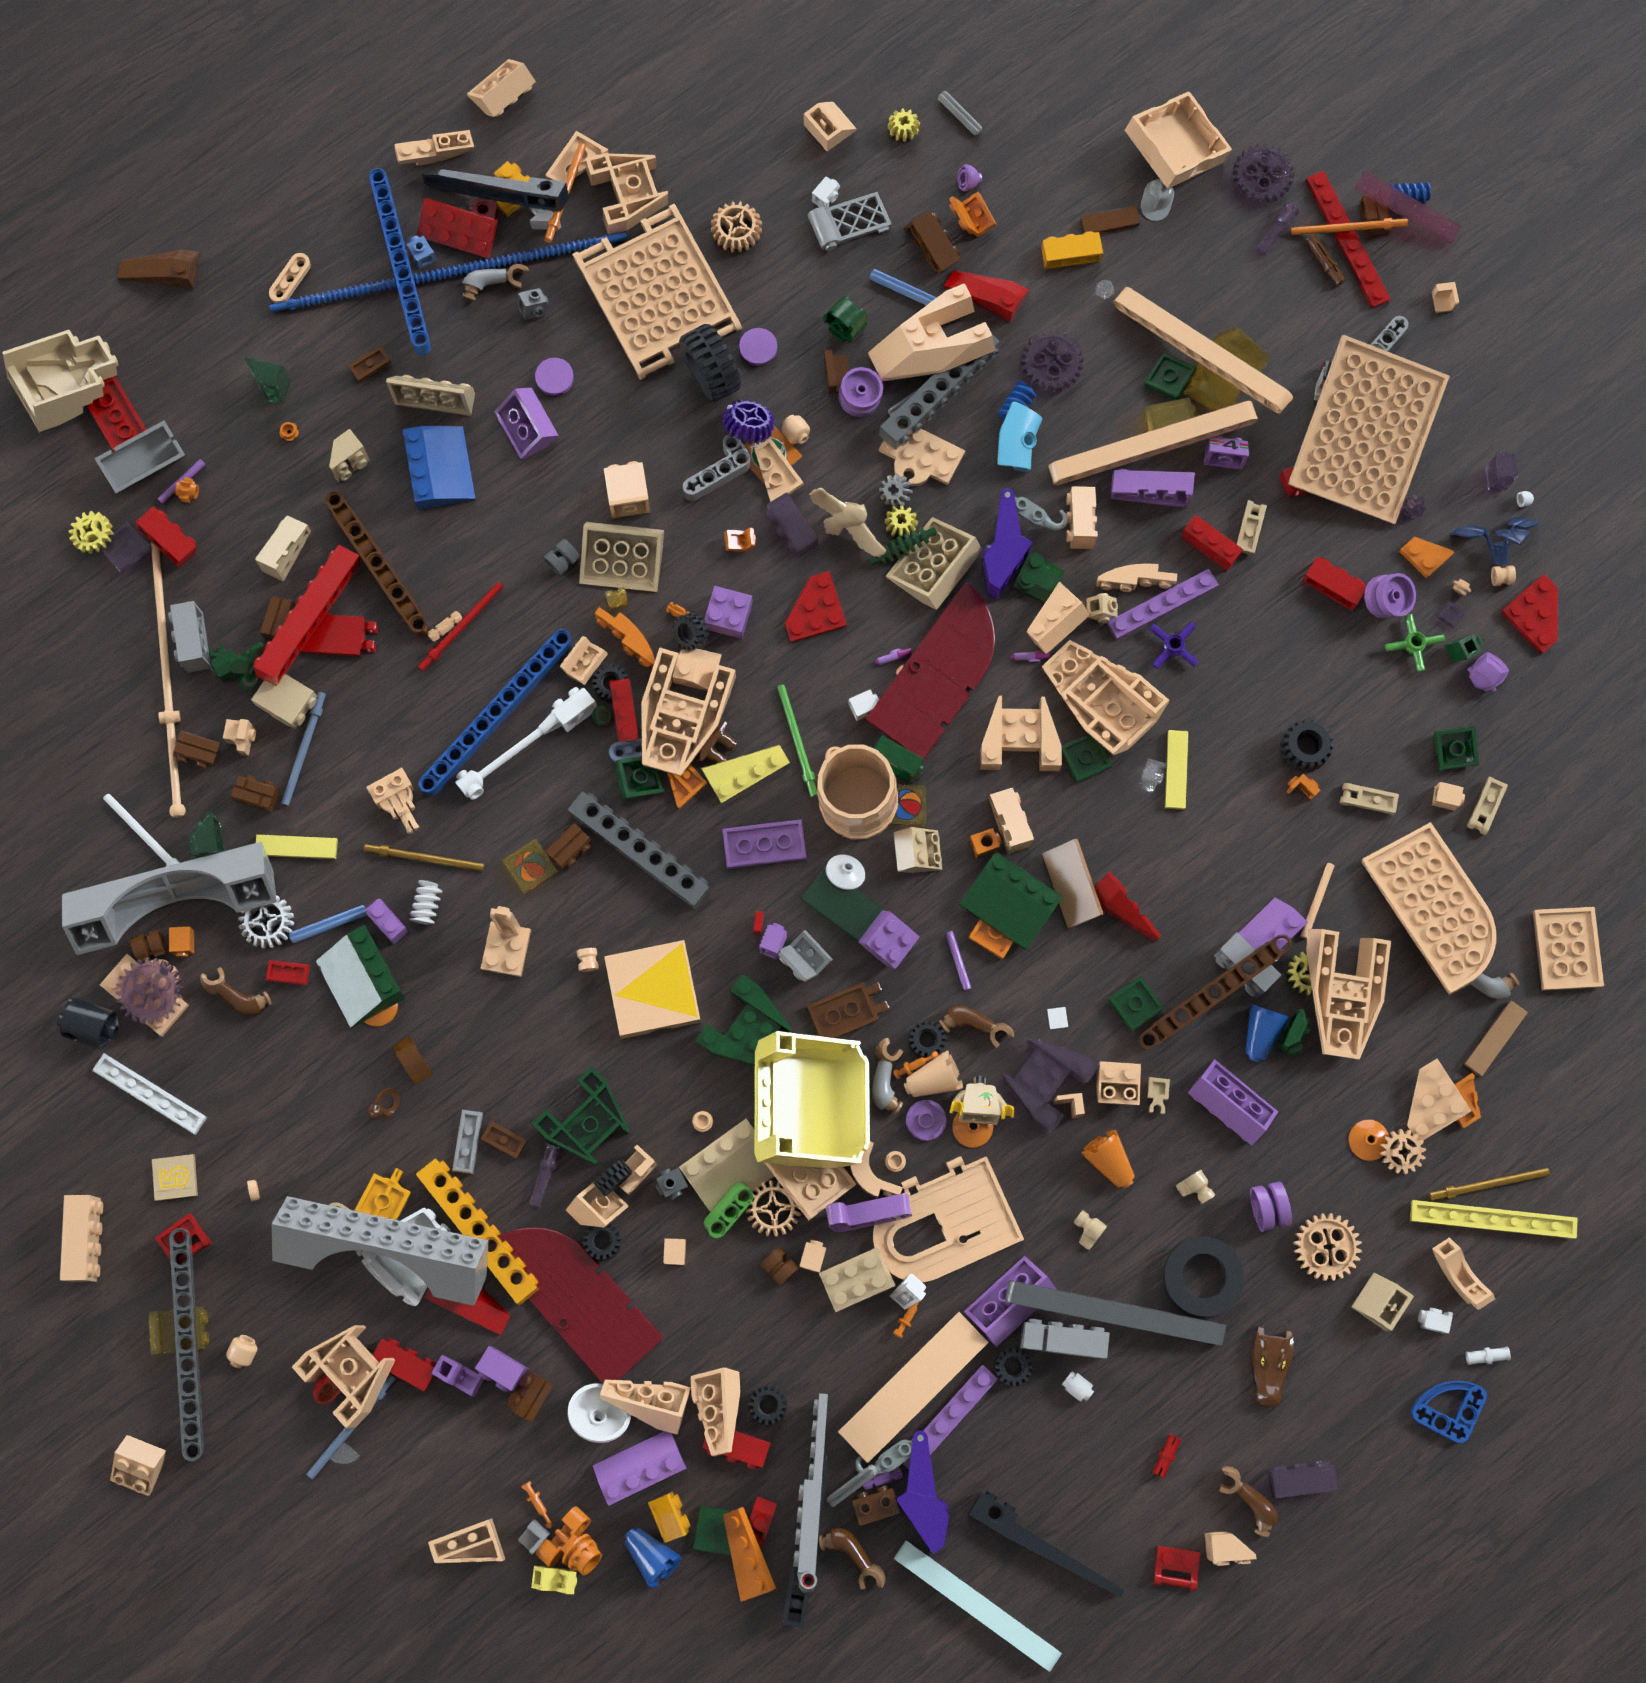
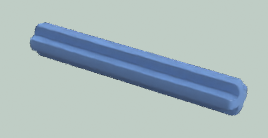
(901, 287)
(327, 924)

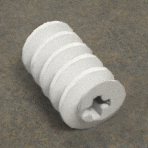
(426, 899)

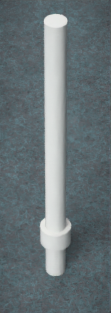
(140, 831)

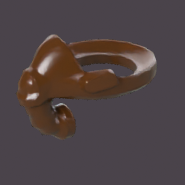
(378, 1111)

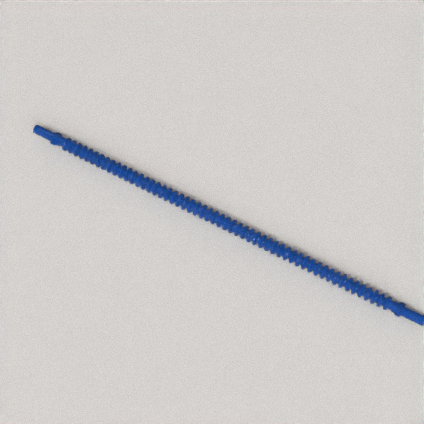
(427, 276)

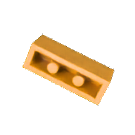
(1072, 250)

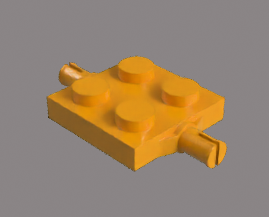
(384, 1197)

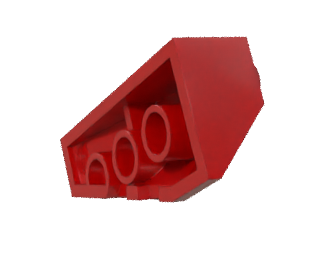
(991, 293)

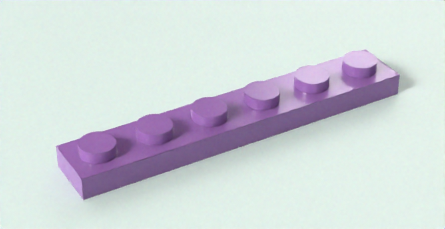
(1162, 604)
(957, 1408)

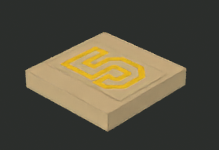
(174, 1177)

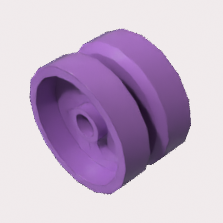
(860, 392)
(1390, 595)
(1271, 1206)

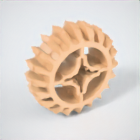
(739, 236)
(774, 1227)

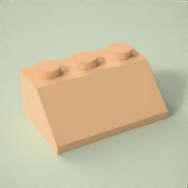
(502, 87)

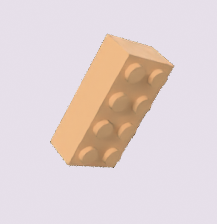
(81, 1238)

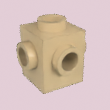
(1102, 607)

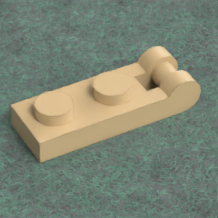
(1251, 527)
(1369, 798)
(1487, 805)

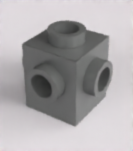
(532, 303)
(667, 1176)

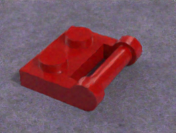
(190, 1224)
(1176, 1560)

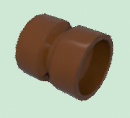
(148, 945)
(779, 1266)

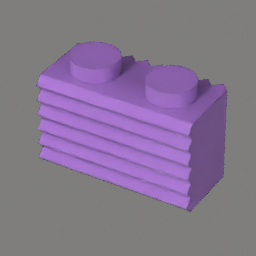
(386, 921)
(773, 940)

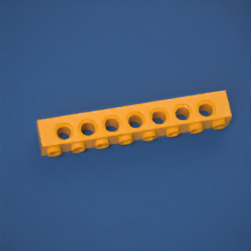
(429, 1177)

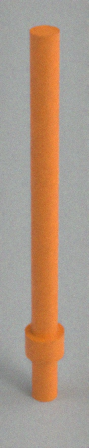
(554, 223)
(1387, 224)

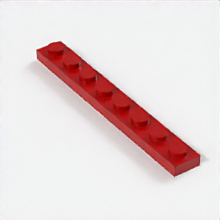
(1348, 240)

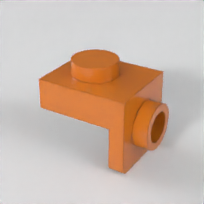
(739, 540)
(1307, 786)

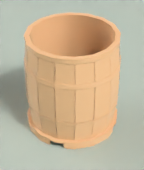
(857, 792)

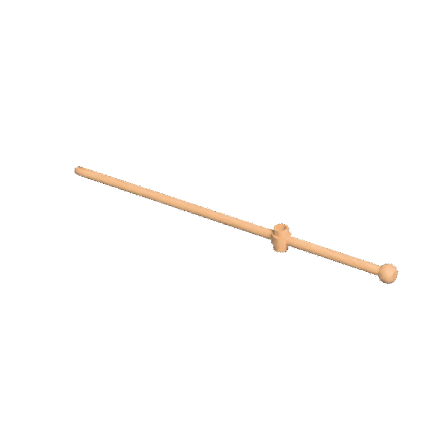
(168, 717)

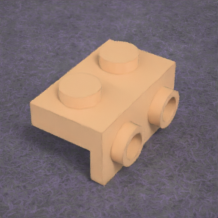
(583, 660)

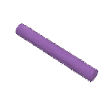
(188, 474)
(958, 960)

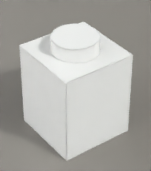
(863, 704)

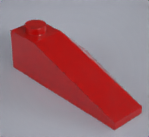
(1115, 903)
(484, 1312)

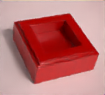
(758, 923)

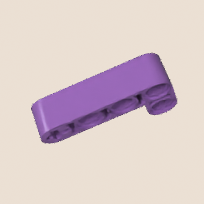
(868, 1213)

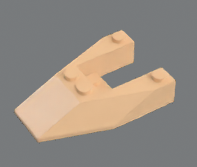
(921, 345)
(679, 724)
(1346, 1003)

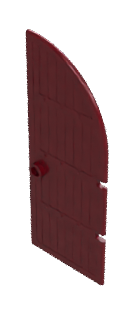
(936, 675)
(579, 1303)

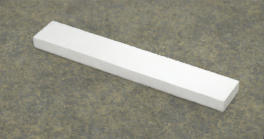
(149, 1093)

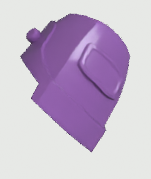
(1488, 672)

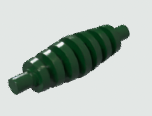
(904, 545)

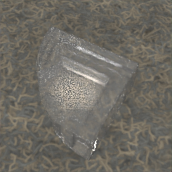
(345, 1454)

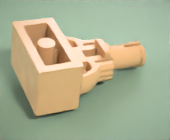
(393, 795)

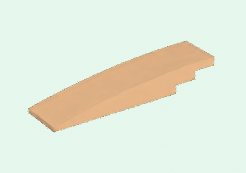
(912, 1387)

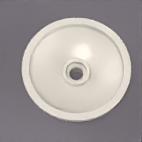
(587, 1406)

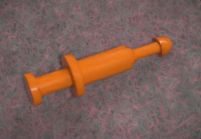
(910, 1067)
(905, 1322)
(536, 1502)

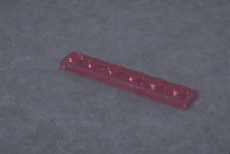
(1407, 207)

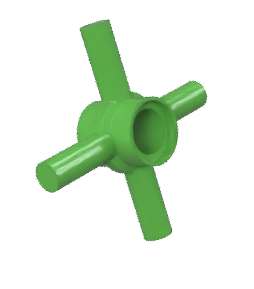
(1410, 648)

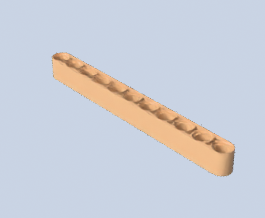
(1203, 350)
(1153, 443)

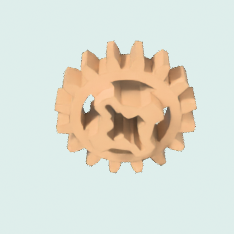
(1411, 1150)

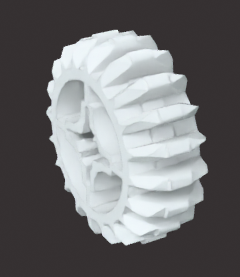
(270, 937)

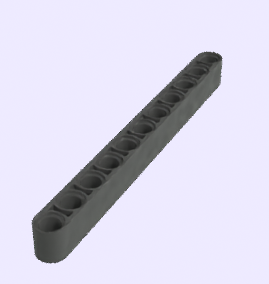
(1115, 1312)
(181, 1353)

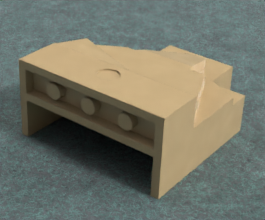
(59, 376)

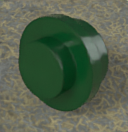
(601, 715)

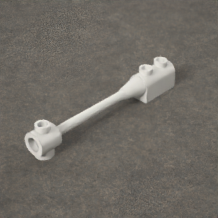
(565, 714)

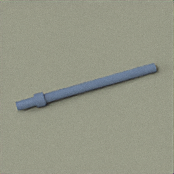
(315, 712)
(343, 1435)

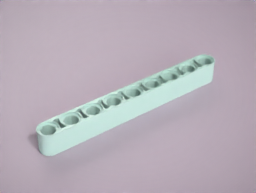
(977, 1606)

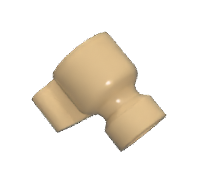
(1197, 1184)
(1092, 1229)

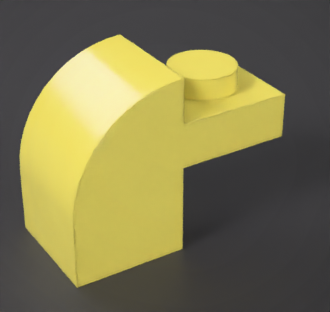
(554, 1579)

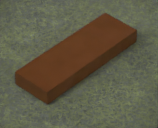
(1110, 220)

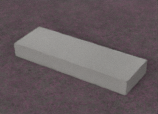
(467, 1142)

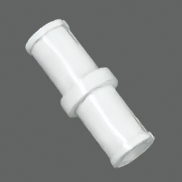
(1488, 1355)

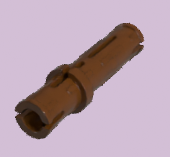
(1330, 267)

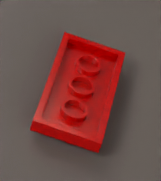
(457, 228)
(116, 414)

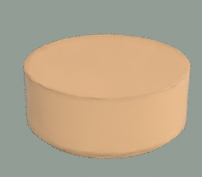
(253, 1190)

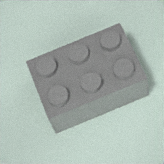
(189, 636)
(1235, 951)

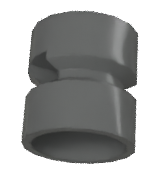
(561, 557)

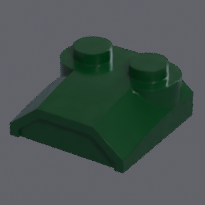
(1038, 578)
(1456, 747)
(637, 779)
(1296, 1029)

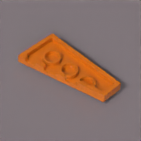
(748, 1562)

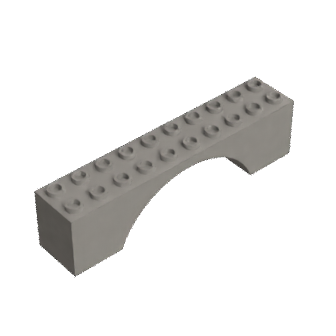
(104, 912)
(446, 1261)

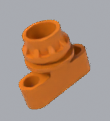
(578, 1551)

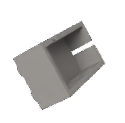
(139, 456)
(1064, 1340)

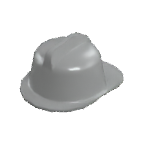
(1156, 200)

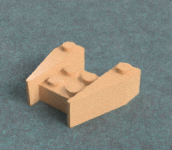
(631, 185)
(1021, 731)
(351, 1370)

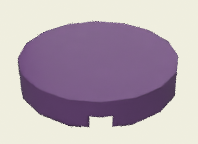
(758, 346)
(554, 376)
(926, 1120)

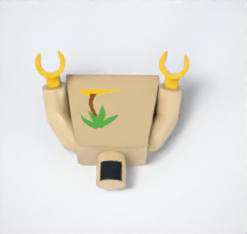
(980, 1103)

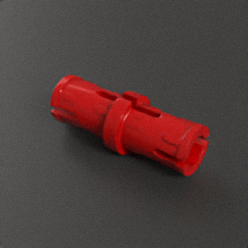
(1167, 1456)

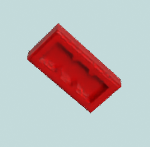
(287, 972)

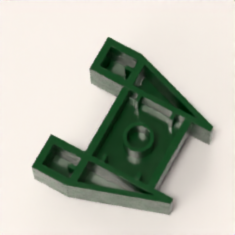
(754, 1023)
(588, 1123)

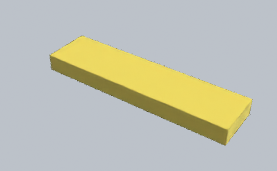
(1176, 770)
(299, 846)

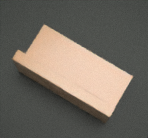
(1075, 1101)

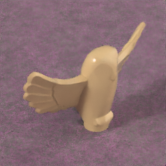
(847, 516)

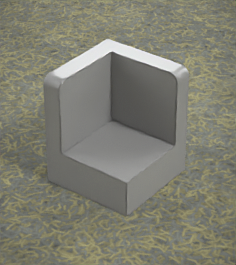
(533, 1536)

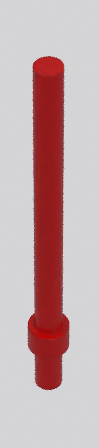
(434, 653)

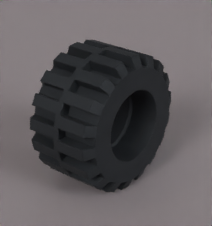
(1317, 734)

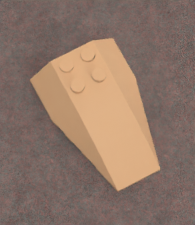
(1105, 697)

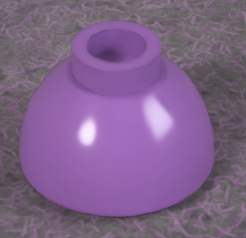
(968, 178)

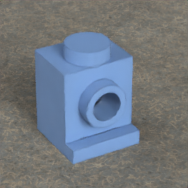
(421, 251)

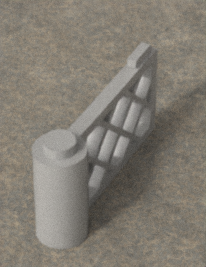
(827, 230)

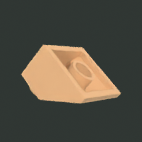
(695, 668)
(594, 1208)

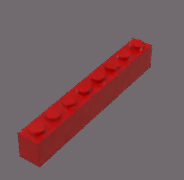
(307, 615)

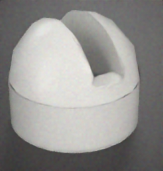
(1524, 498)

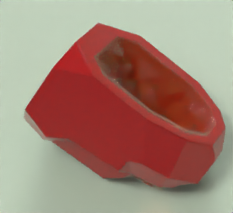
(325, 1390)

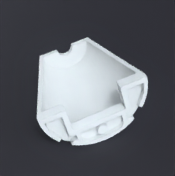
(393, 1274)

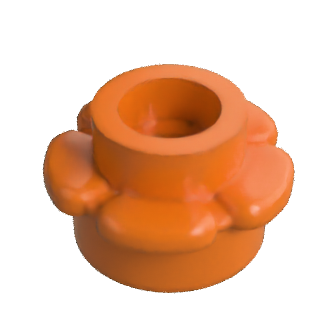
(285, 428)

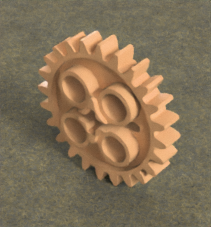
(1345, 1244)

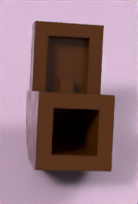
(412, 1060)

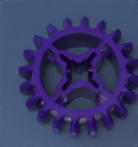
(748, 421)

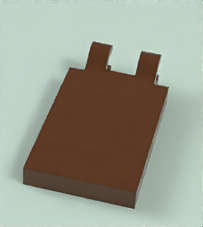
(847, 1010)

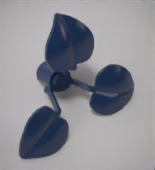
(1501, 549)

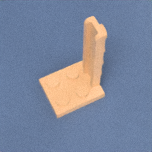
(505, 944)

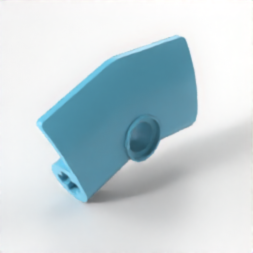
(1018, 437)

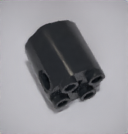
(88, 1023)

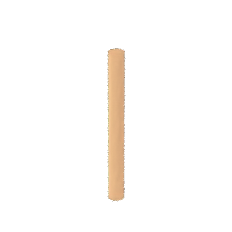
(1317, 900)

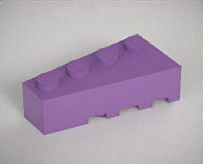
(1153, 487)

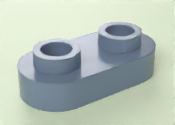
(627, 747)

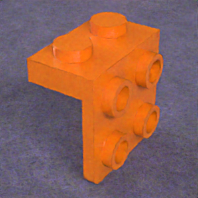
(973, 214)

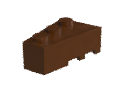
(933, 241)

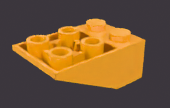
(669, 1517)

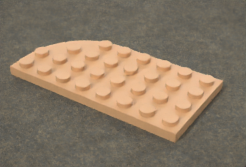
(1436, 905)

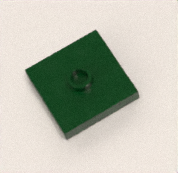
(1170, 376)
(1085, 758)
(1136, 1003)
(711, 1531)

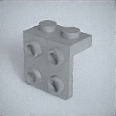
(804, 957)

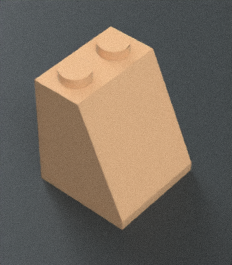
(627, 489)

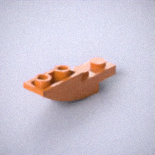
(633, 641)

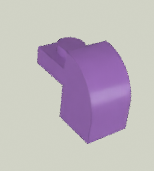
(457, 1375)

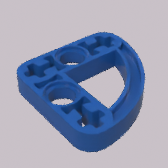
(1458, 1421)

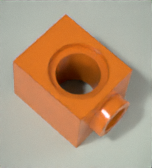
(980, 850)

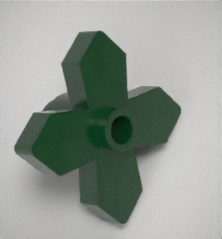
(244, 666)

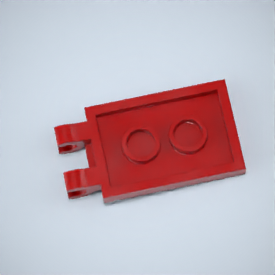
(341, 636)

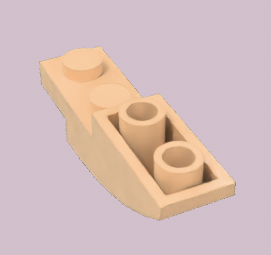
(434, 150)
(1128, 576)

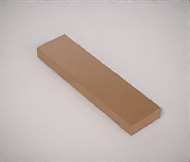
(1495, 1038)

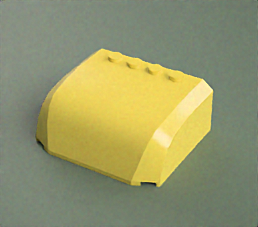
(810, 1101)

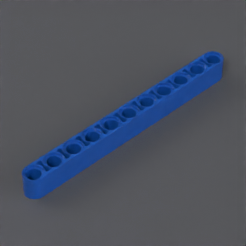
(402, 268)
(494, 722)

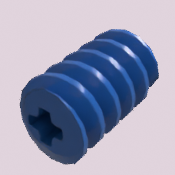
(1416, 191)
(1021, 394)

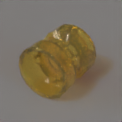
(617, 598)

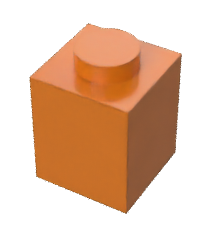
(181, 941)

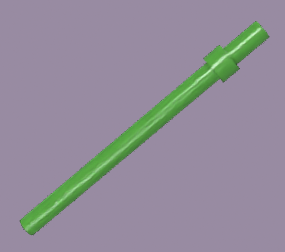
(808, 776)

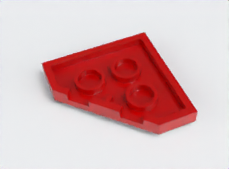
(815, 610)
(1536, 613)

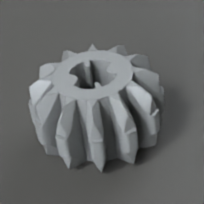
(894, 483)

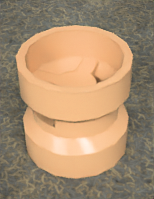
(1503, 575)
(588, 959)

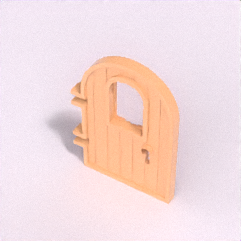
(962, 1206)

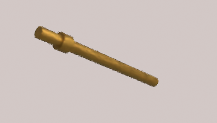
(385, 851)
(1451, 1191)

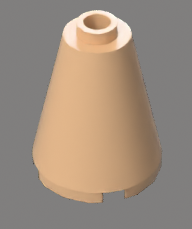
(934, 1077)

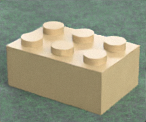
(857, 1279)

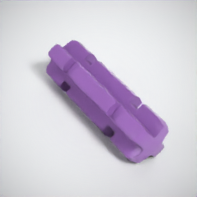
(884, 1478)

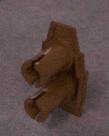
(709, 752)

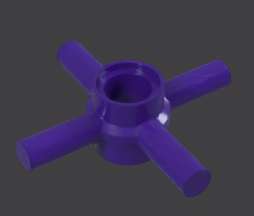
(1168, 650)

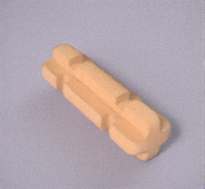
(444, 626)

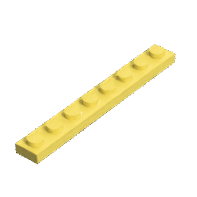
(1493, 1219)

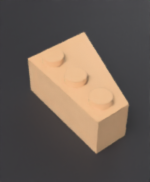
(1011, 820)

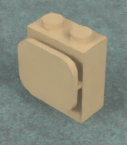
(285, 702)

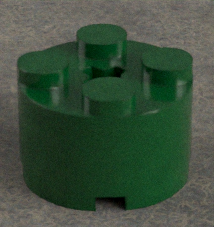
(845, 320)

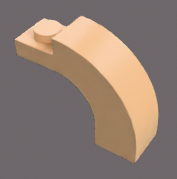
(868, 1181)
(1460, 1275)

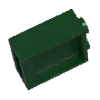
(902, 761)

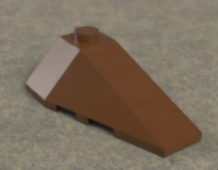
(166, 268)

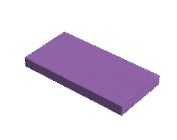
(764, 844)

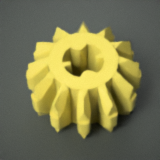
(908, 120)
(906, 516)

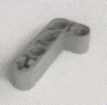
(714, 472)

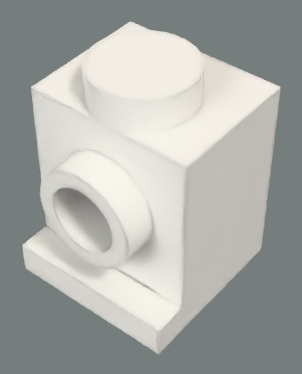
(825, 192)
(1435, 1320)

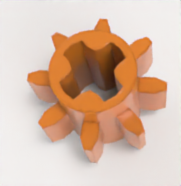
(186, 490)

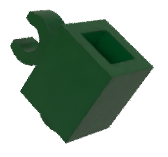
(1464, 647)
(220, 666)

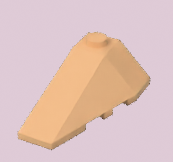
(717, 1401)
(651, 1403)

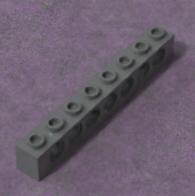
(899, 437)
(691, 896)

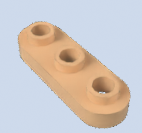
(291, 270)

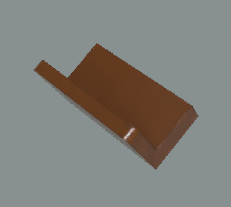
(836, 369)

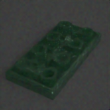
(845, 908)

